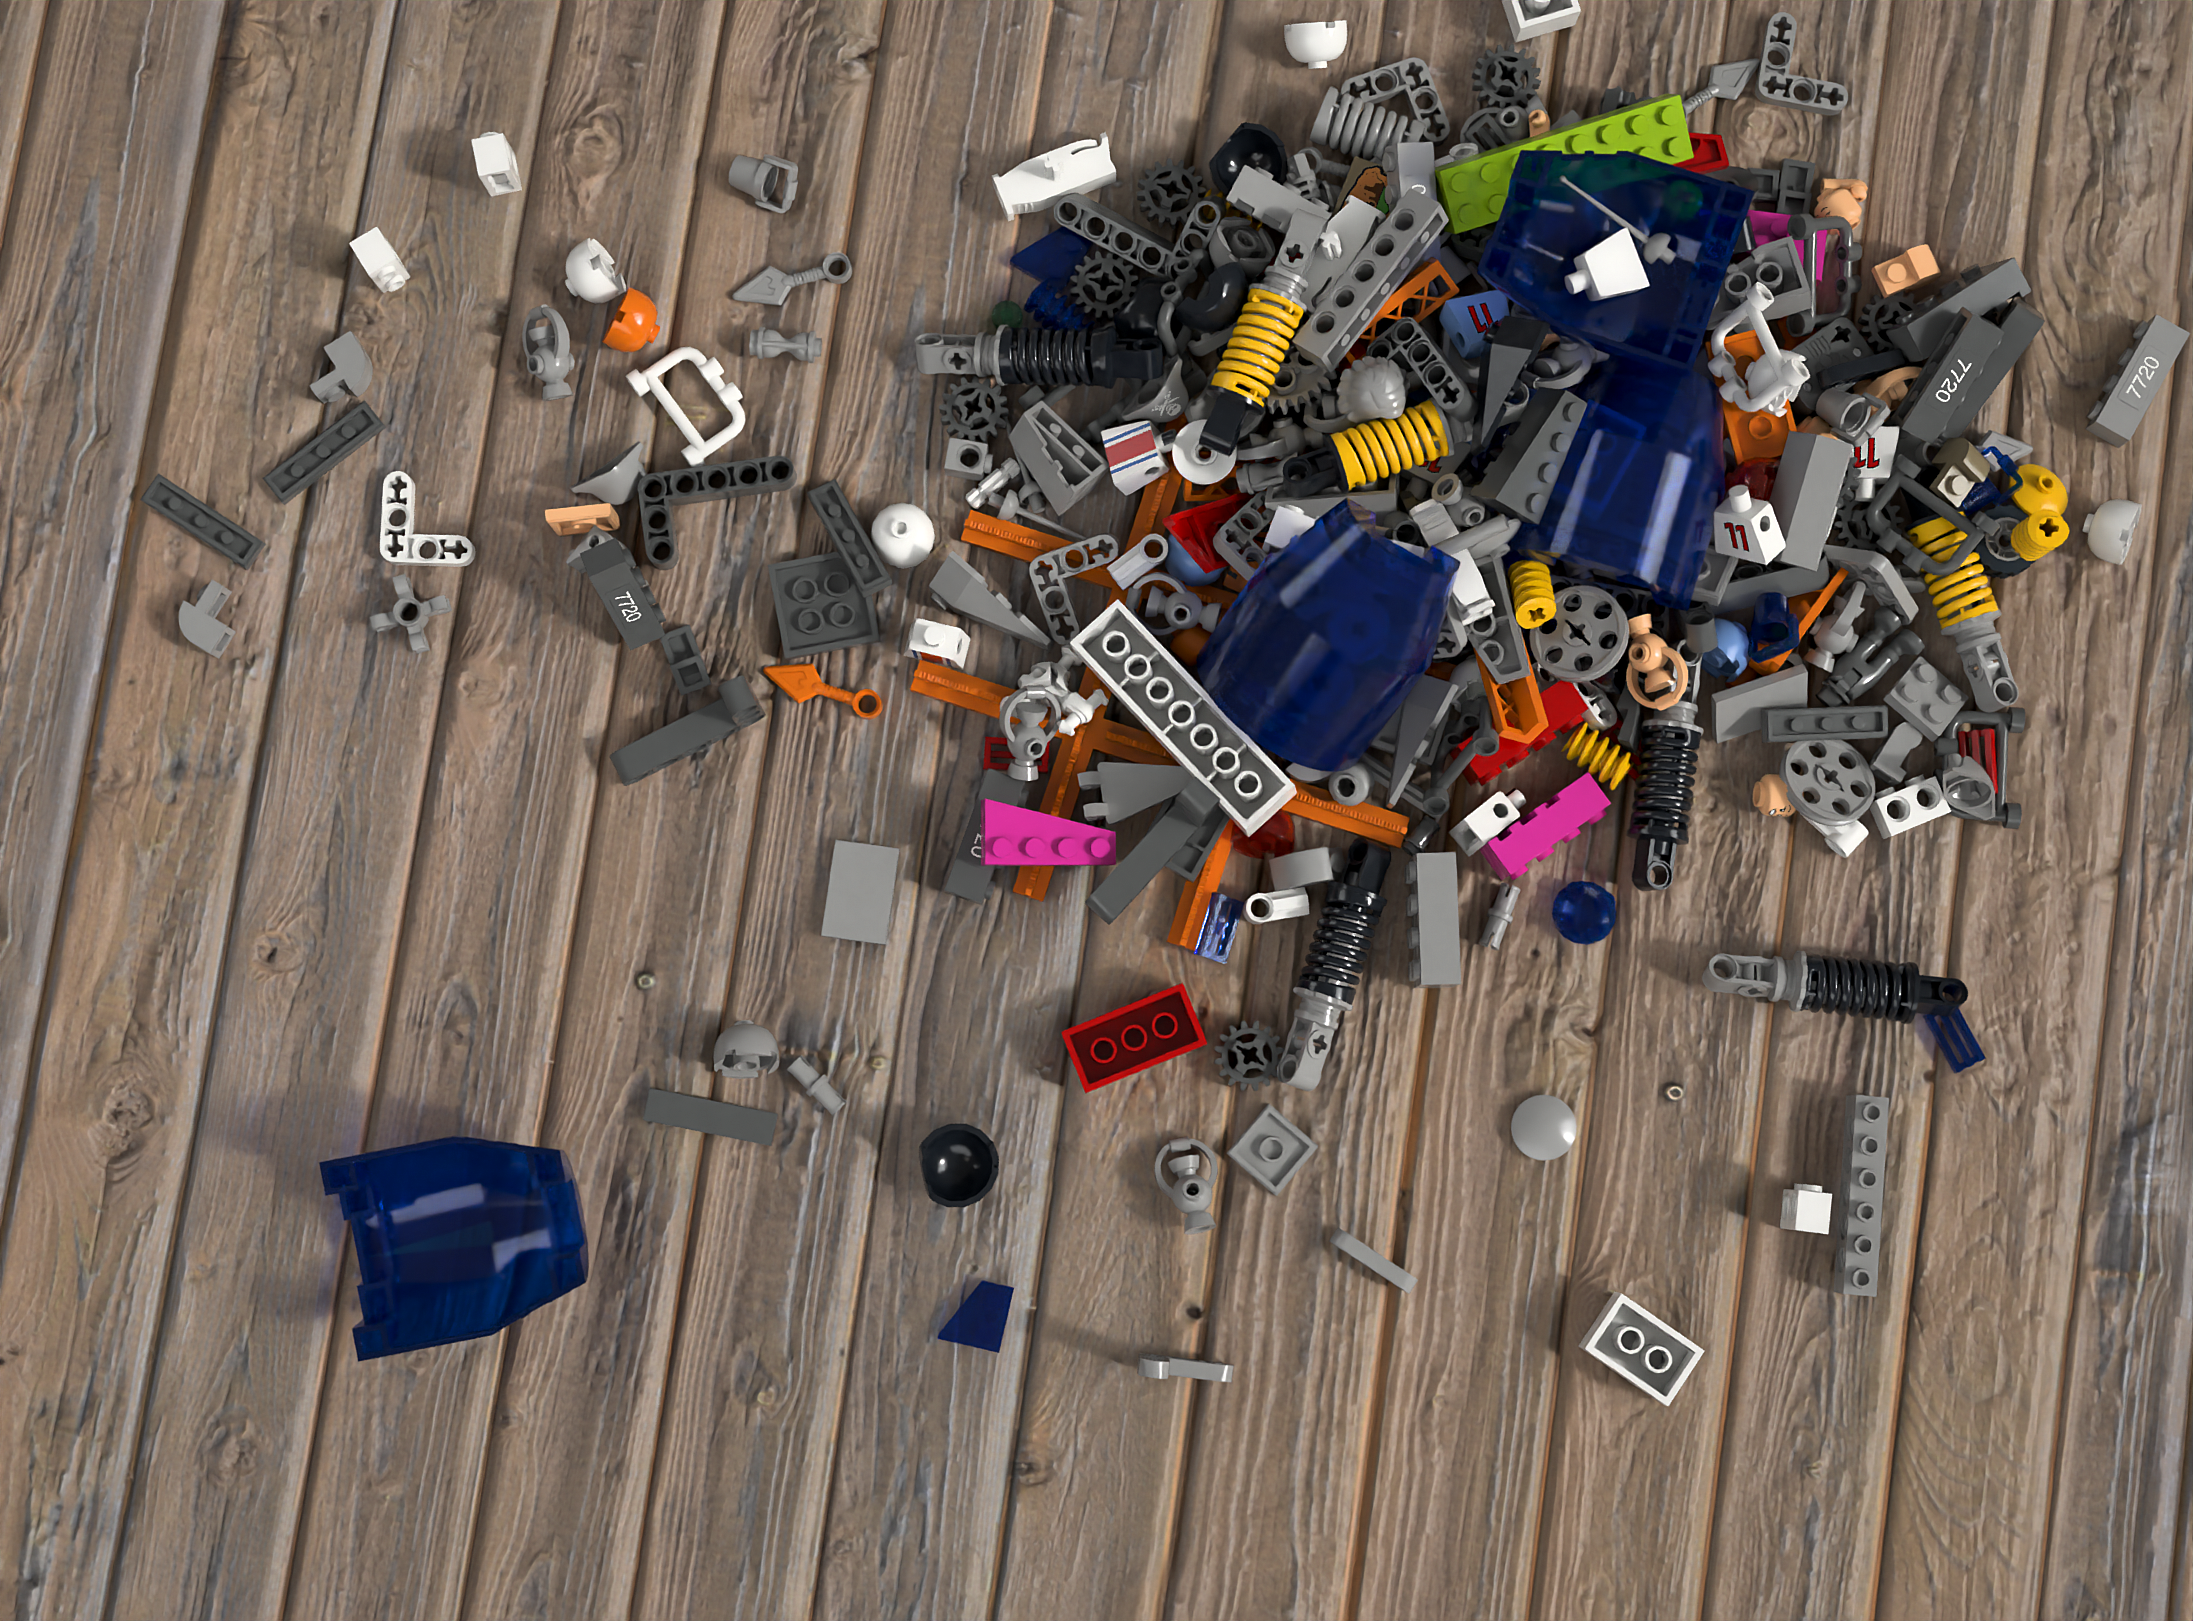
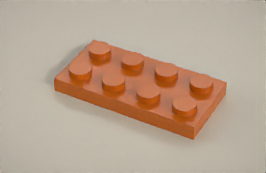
(1751, 432)

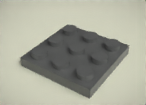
(820, 607)

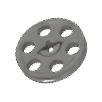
(1594, 632)
(1826, 793)

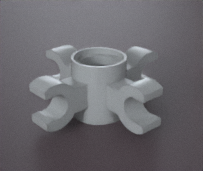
(435, 606)

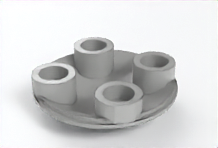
(1543, 1127)

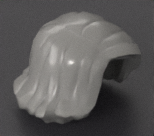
(1373, 390)

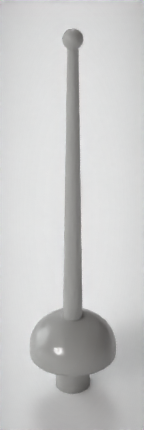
(1654, 246)
(1031, 491)
(1010, 506)

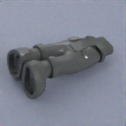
(1854, 676)

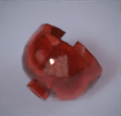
(1756, 474)
(1273, 837)

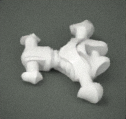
(1055, 679)

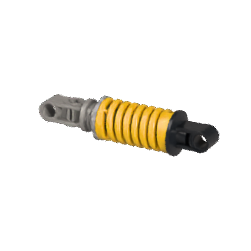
(1261, 336)
(1360, 452)
(1965, 608)

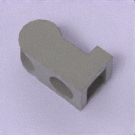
(1892, 752)

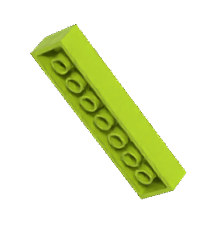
(1478, 185)

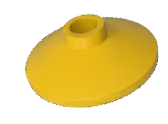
(2040, 490)

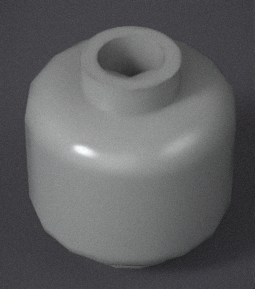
(1351, 785)

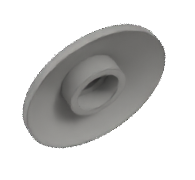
(1496, 545)

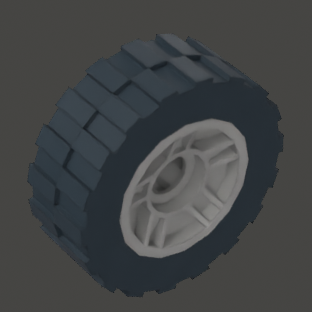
(1996, 559)

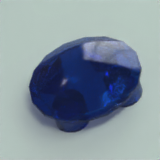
(1584, 912)

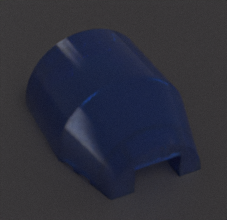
(1552, 224)
(1636, 482)
(1328, 639)
(457, 1238)

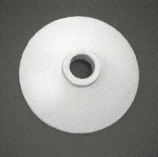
(1191, 465)

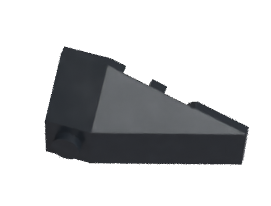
(1506, 354)

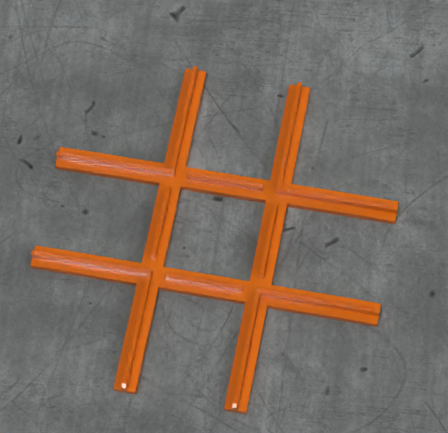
(1121, 740)

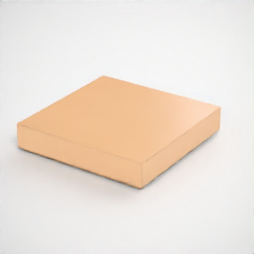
(582, 519)

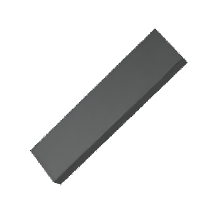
(324, 452)
(203, 521)
(849, 538)
(1824, 723)
(710, 1116)

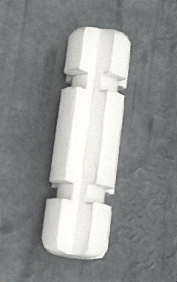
(993, 483)

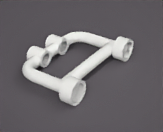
(1723, 363)
(711, 372)

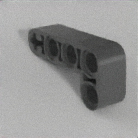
(1413, 346)

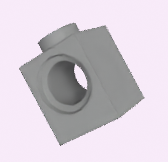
(958, 449)

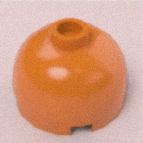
(632, 323)

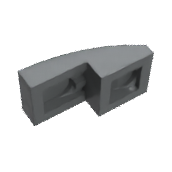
(1794, 187)
(685, 660)
(1633, 714)

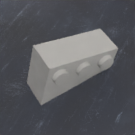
(1269, 201)
(1057, 457)

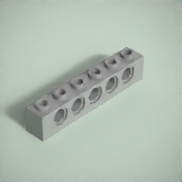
(1369, 296)
(1861, 1195)

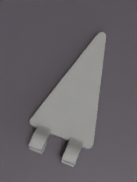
(1130, 788)

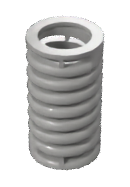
(1356, 134)

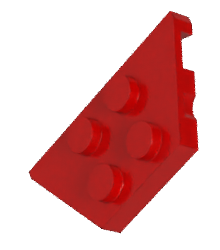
(1198, 526)

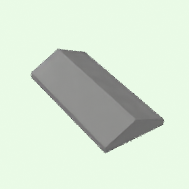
(1807, 495)

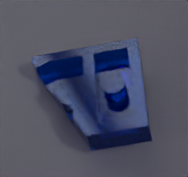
(1053, 257)
(981, 1318)

